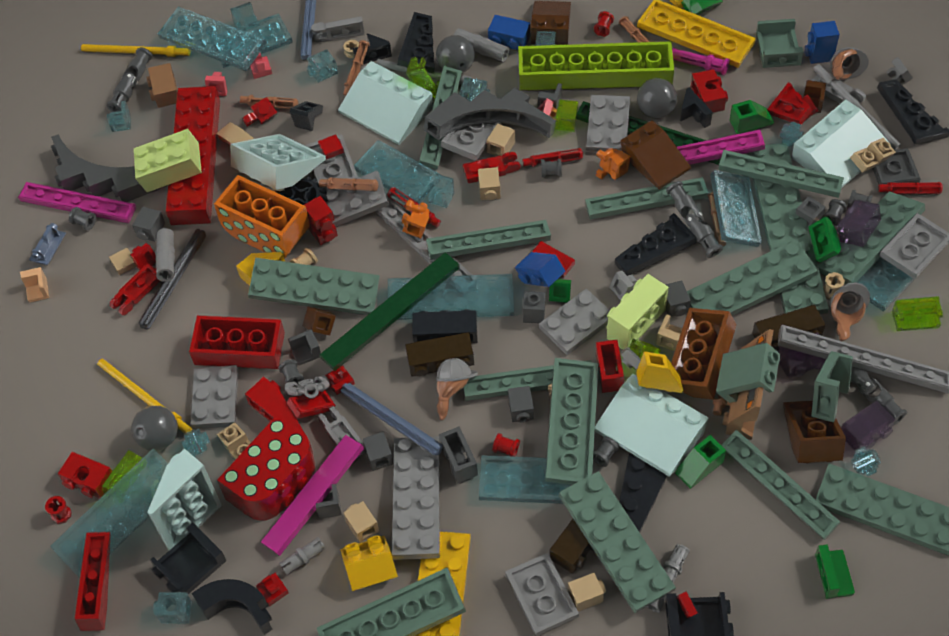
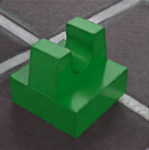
(560, 291)

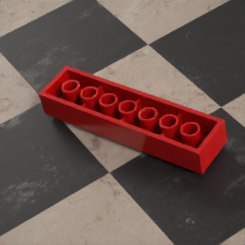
(191, 198)

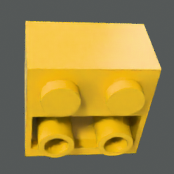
(368, 562)

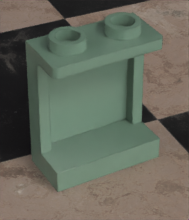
(778, 43)
(747, 370)
(831, 380)

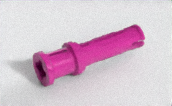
(708, 62)

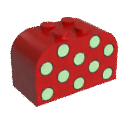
(269, 471)

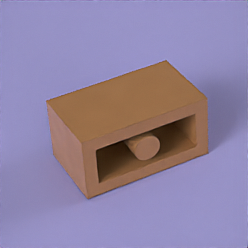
(163, 85)

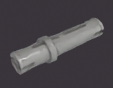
(673, 569)

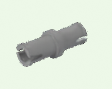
(302, 555)

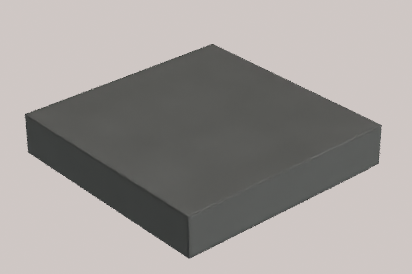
(897, 169)

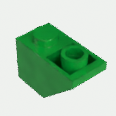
(749, 116)
(701, 461)

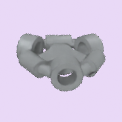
(319, 384)

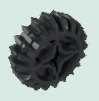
(304, 191)

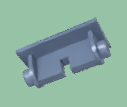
(47, 245)

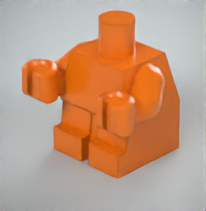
(612, 162)
(417, 222)

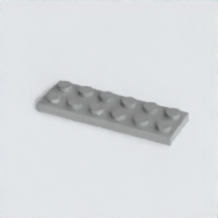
(415, 502)

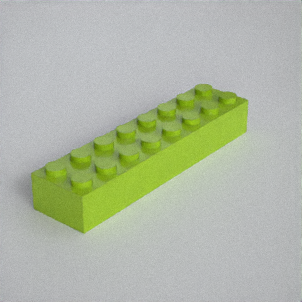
(594, 65)

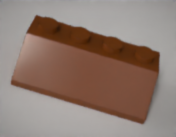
(700, 350)

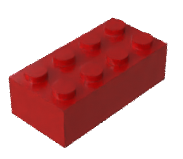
(237, 342)

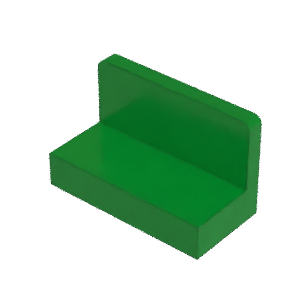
(834, 572)

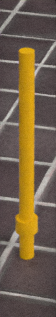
(170, 51)
(144, 396)

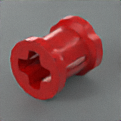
(603, 23)
(506, 445)
(54, 509)

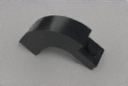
(233, 594)

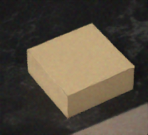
(122, 261)

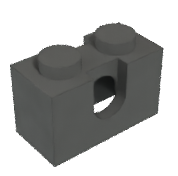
(453, 449)

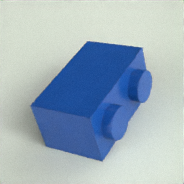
(509, 31)
(822, 42)
(539, 269)

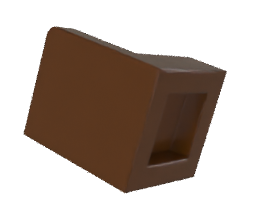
(816, 91)
(319, 320)

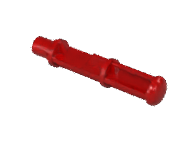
(535, 159)
(912, 188)
(432, 219)

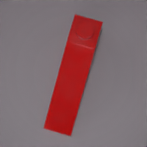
(269, 401)
(93, 583)

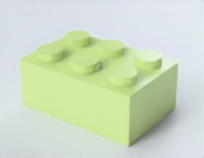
(167, 160)
(637, 311)

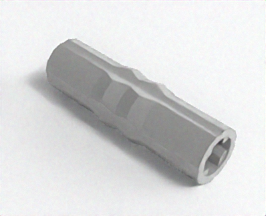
(485, 46)
(165, 255)

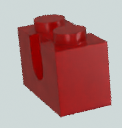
(708, 89)
(321, 220)
(608, 358)
(79, 467)

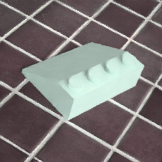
(386, 103)
(834, 140)
(274, 160)
(652, 425)
(182, 498)

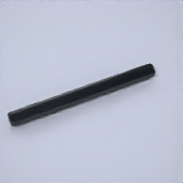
(167, 287)

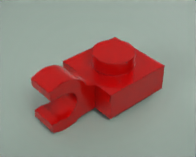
(262, 111)

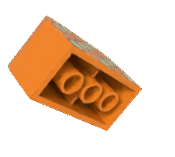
(261, 216)

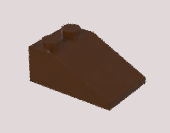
(551, 17)
(654, 154)
(812, 437)

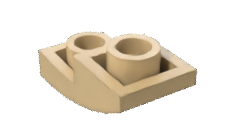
(232, 134)
(873, 155)
(234, 439)

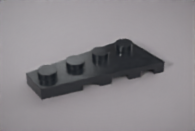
(418, 42)
(911, 114)
(660, 244)
(640, 489)

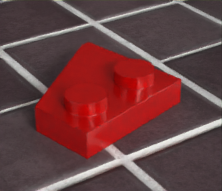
(790, 106)

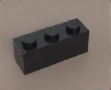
(444, 323)

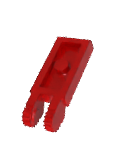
(471, 168)
(135, 289)

